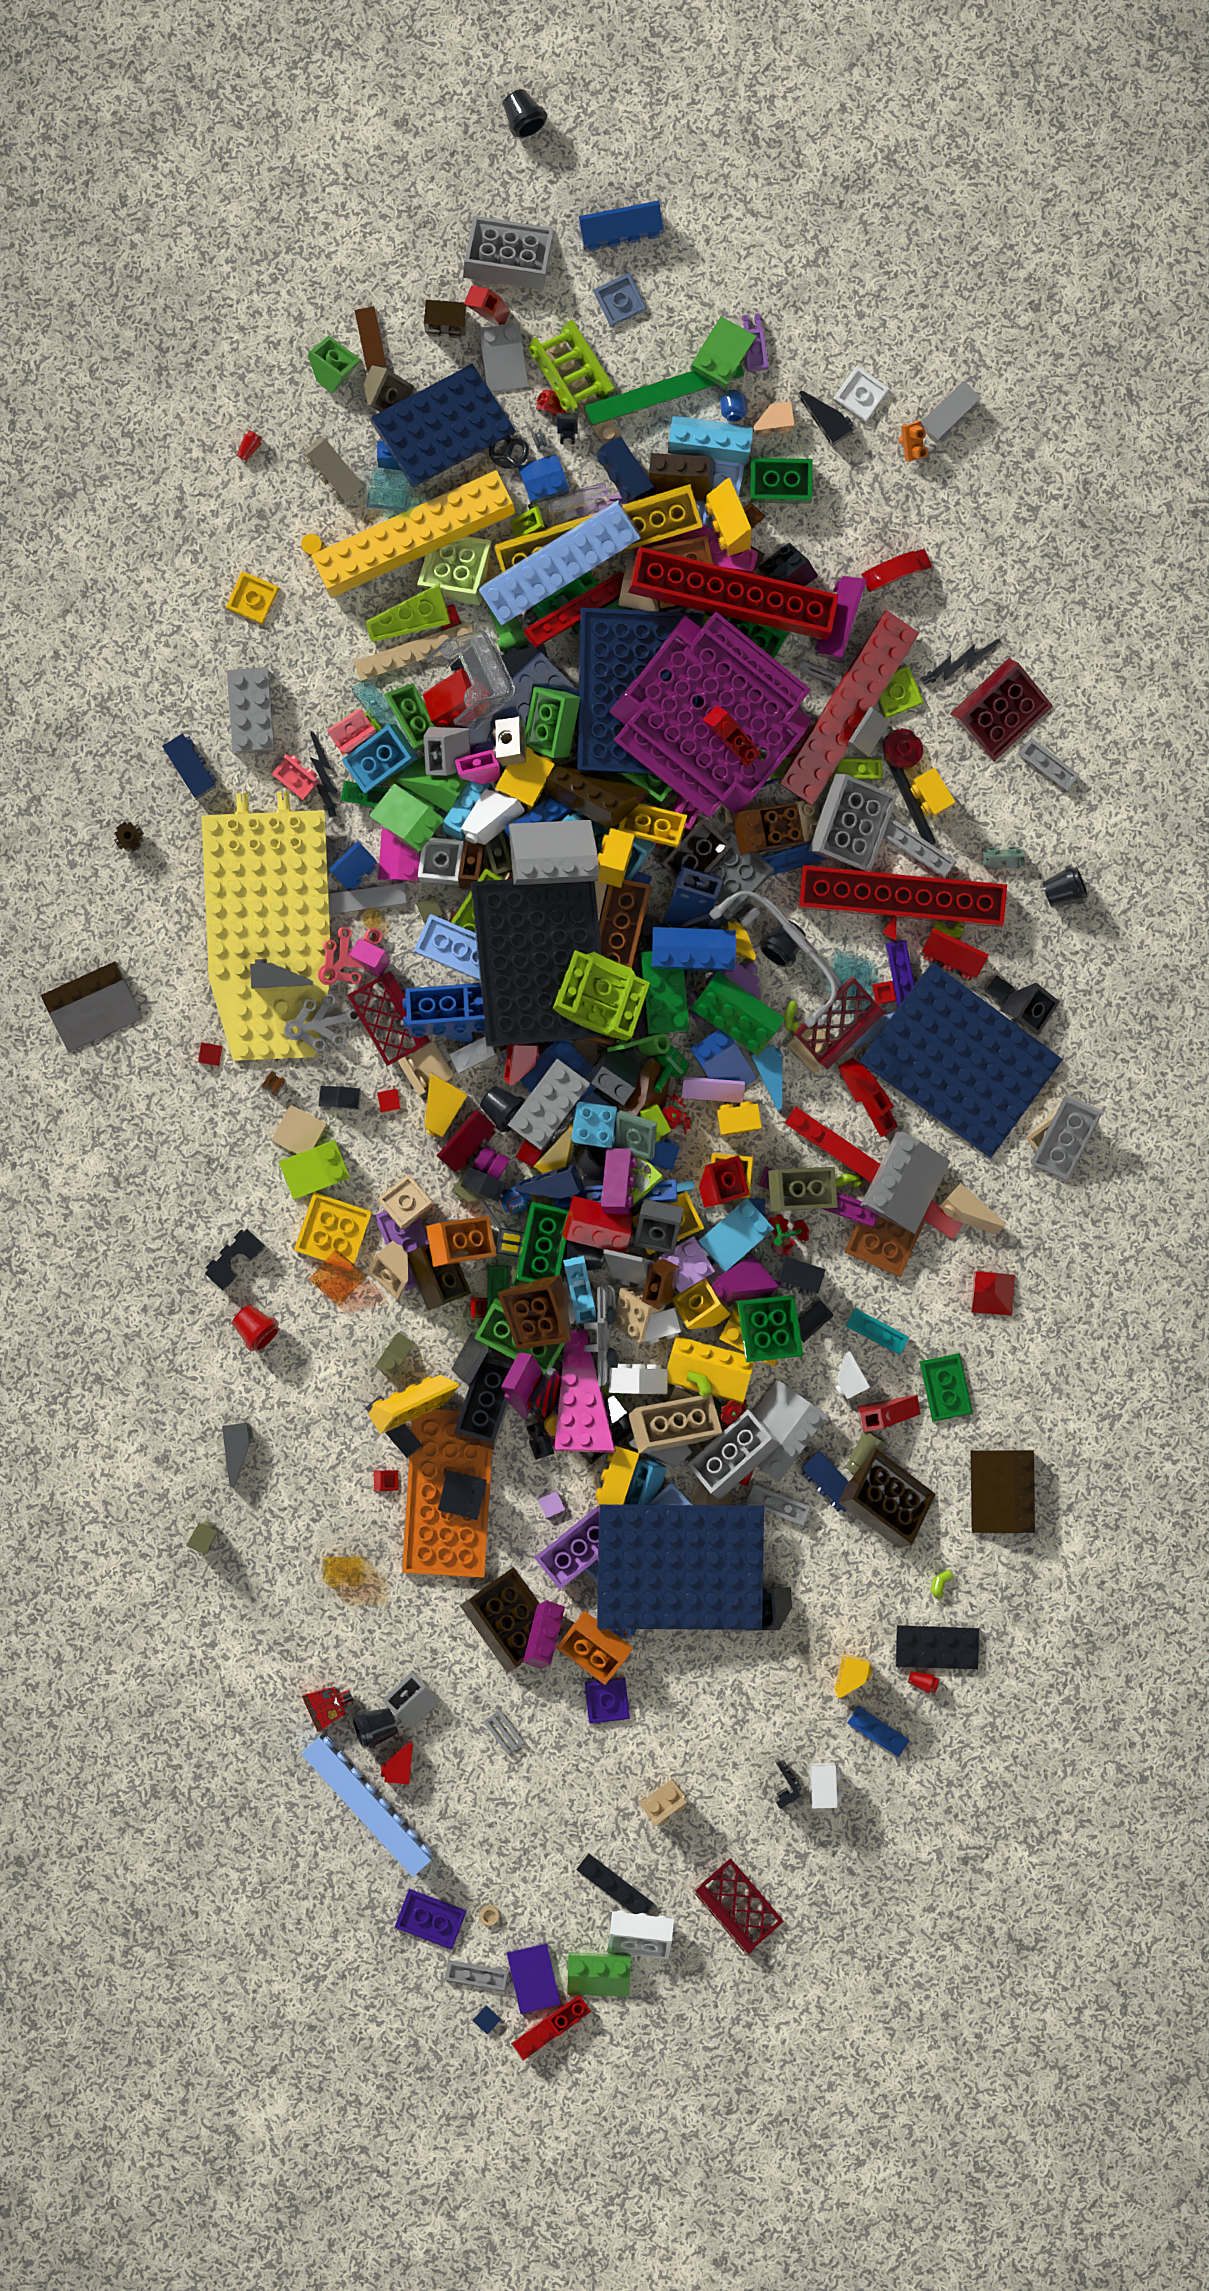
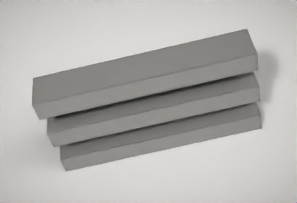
(511, 1728)

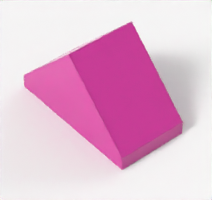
(370, 957)

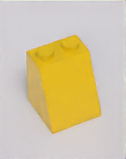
(526, 779)

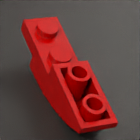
(869, 1092)
(550, 2027)

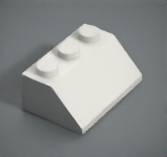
(640, 1935)

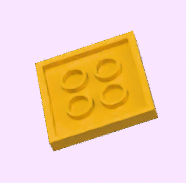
(332, 1226)

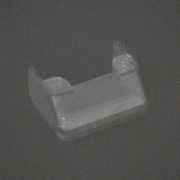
(486, 671)

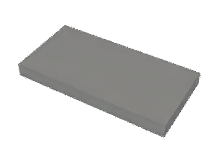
(1066, 1137)

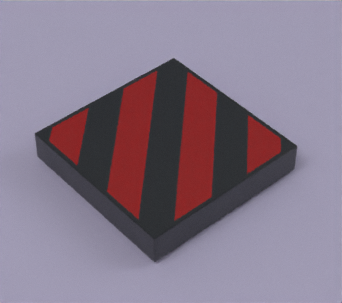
(546, 1394)

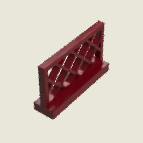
(396, 997)
(861, 1023)
(725, 1919)

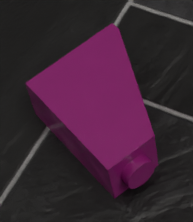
(745, 1282)

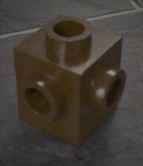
(129, 844)

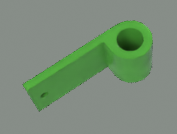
(510, 633)
(648, 1045)

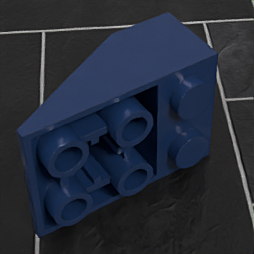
(692, 895)

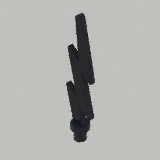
(950, 669)
(328, 786)

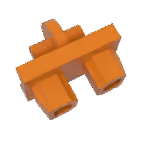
(912, 440)

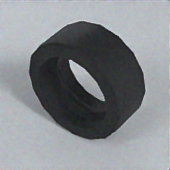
(586, 1157)

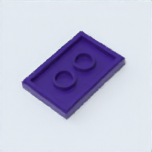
(430, 1919)
(533, 1978)

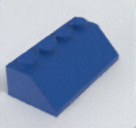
(621, 225)
(693, 949)

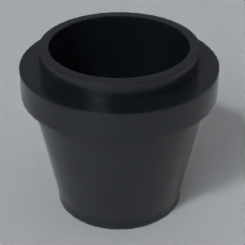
(523, 114)
(1065, 888)
(780, 947)
(501, 1107)
(592, 1255)
(374, 1727)

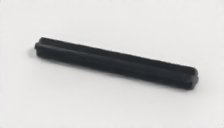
(912, 804)

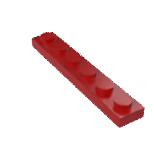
(570, 613)

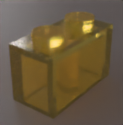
(344, 1569)

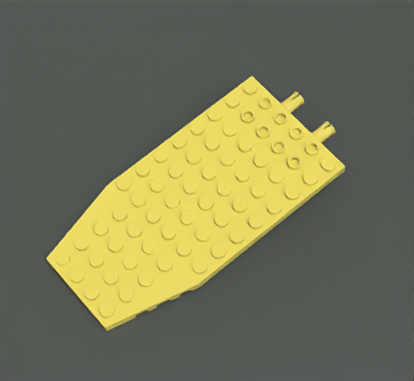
(271, 904)

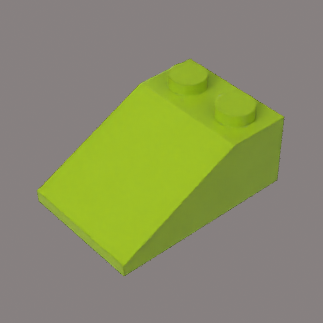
(314, 1169)

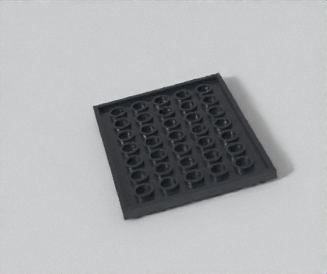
(524, 954)

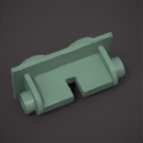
(996, 856)

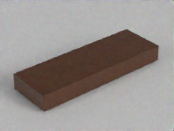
(370, 337)

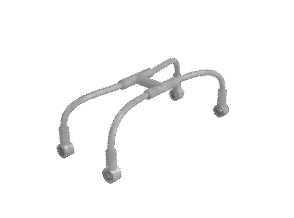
(801, 941)

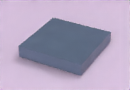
(619, 299)

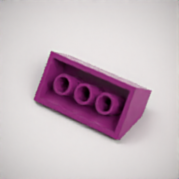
(850, 594)

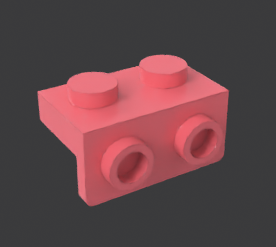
(351, 731)
(295, 776)

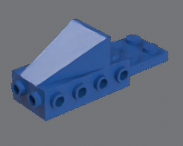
(444, 1011)

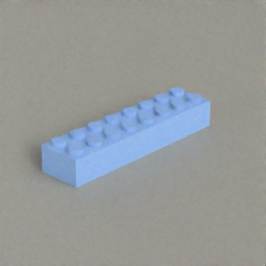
(559, 562)
(366, 1804)

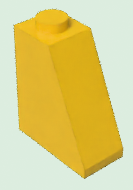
(441, 1105)

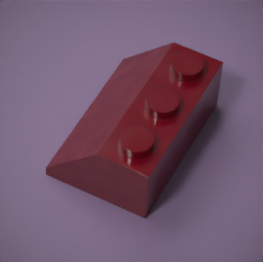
(467, 1142)

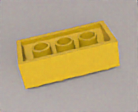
(724, 1368)
(412, 1402)

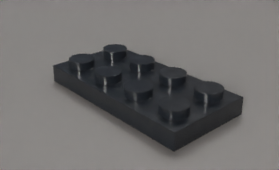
(937, 1647)

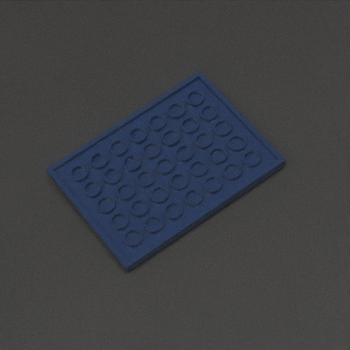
(611, 655)
(961, 1060)
(680, 1567)

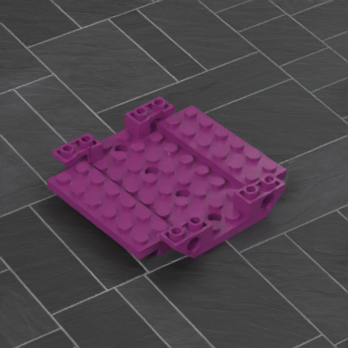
(669, 731)

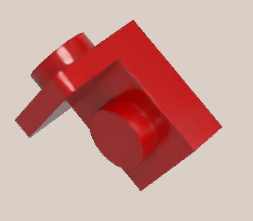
(549, 402)

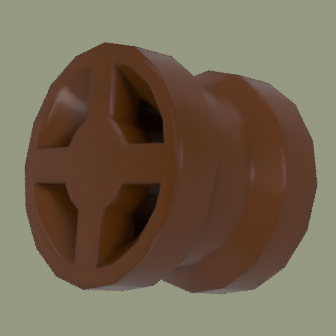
(273, 1083)

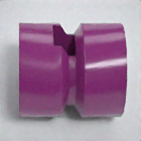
(491, 1162)

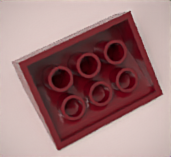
(1001, 709)

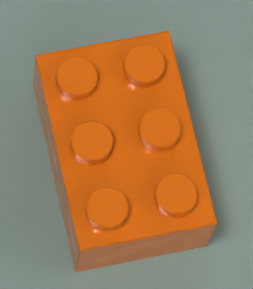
(461, 1241)
(594, 1649)

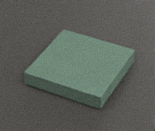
(635, 1134)

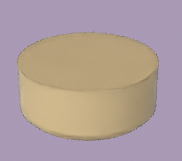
(489, 1915)

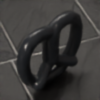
(511, 442)

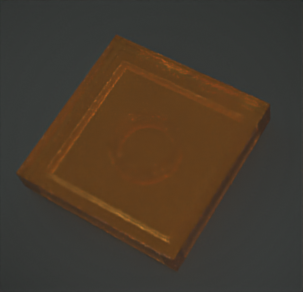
(337, 1277)

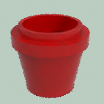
(255, 1327)

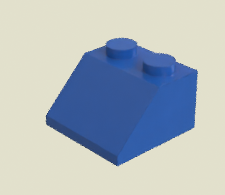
(543, 479)
(353, 866)

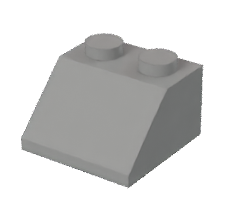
(868, 734)

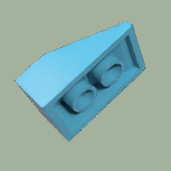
(735, 1235)

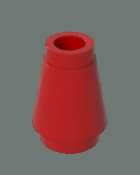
(249, 444)
(924, 1682)

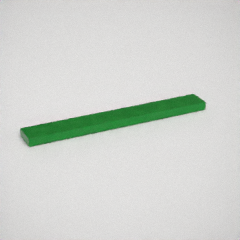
(649, 396)

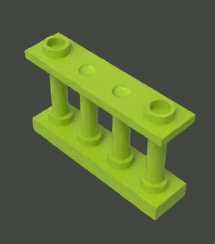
(580, 351)

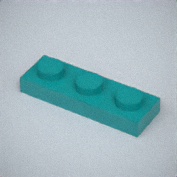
(877, 1331)

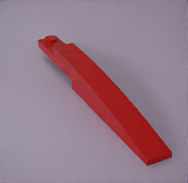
(859, 1163)

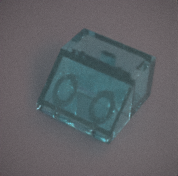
(389, 490)
(849, 966)

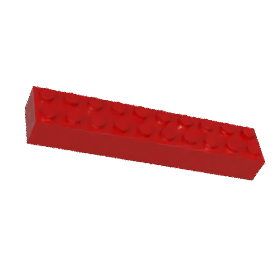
(733, 593)
(902, 896)

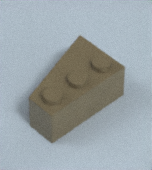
(332, 469)

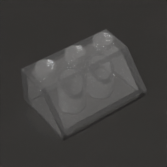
(586, 500)

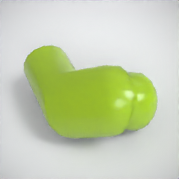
(844, 1179)
(938, 1583)

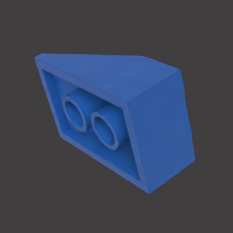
(722, 1059)

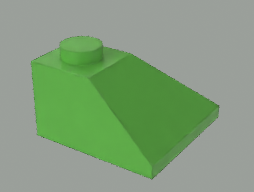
(332, 363)

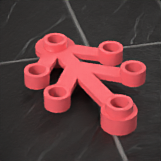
(344, 959)

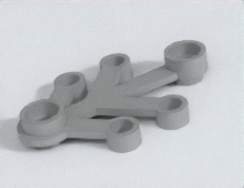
(318, 1023)

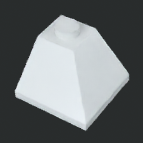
(850, 1378)

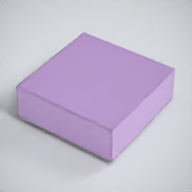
(551, 1504)

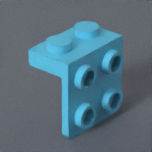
(594, 1125)

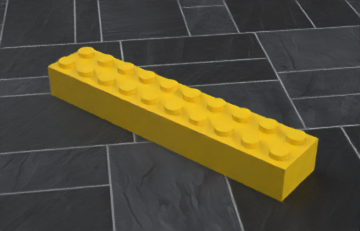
(653, 516)
(413, 534)

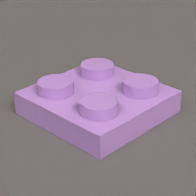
(692, 1263)

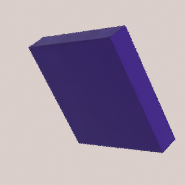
(607, 1701)

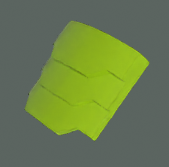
(601, 995)

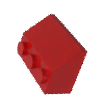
(446, 699)
(954, 954)
(592, 1227)

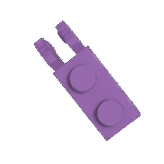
(757, 355)

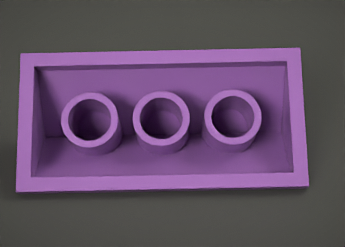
(572, 1550)

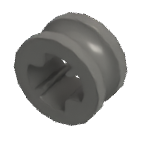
(539, 439)

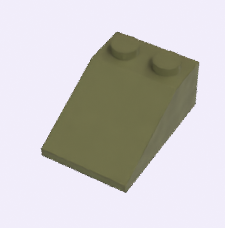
(802, 1189)

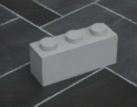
(951, 412)

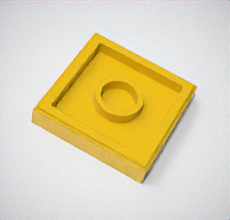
(252, 597)

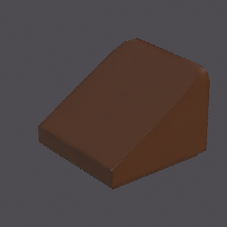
(753, 515)

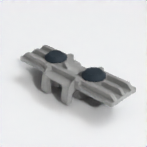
(606, 1317)

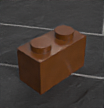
(660, 1283)

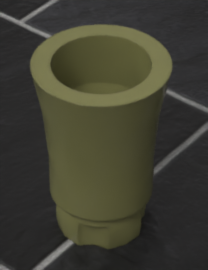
(865, 1445)

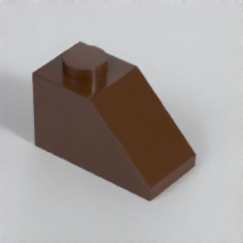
(471, 864)

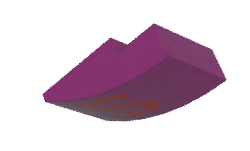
(521, 1383)

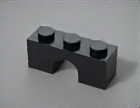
(220, 1270)

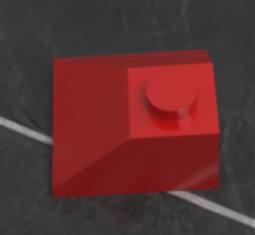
(723, 1182)
(992, 1293)

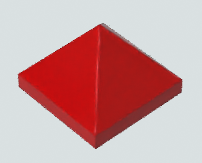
(478, 1307)

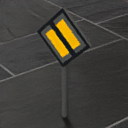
(508, 1240)

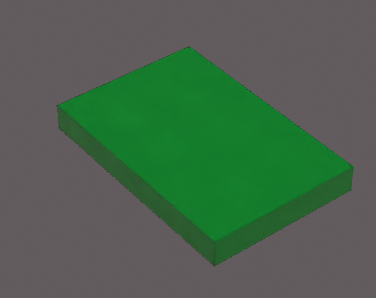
(946, 1387)

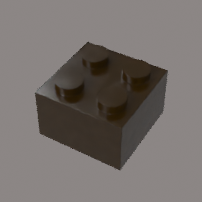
(445, 318)

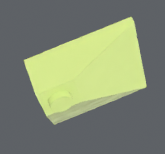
(458, 568)

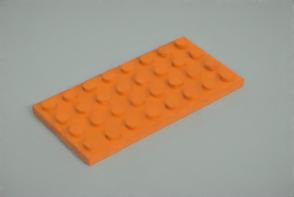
(433, 1538)

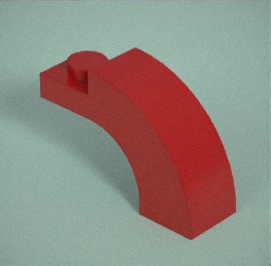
(896, 569)

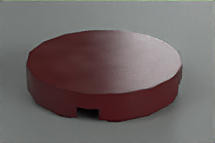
(902, 748)

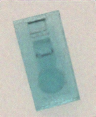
(371, 699)

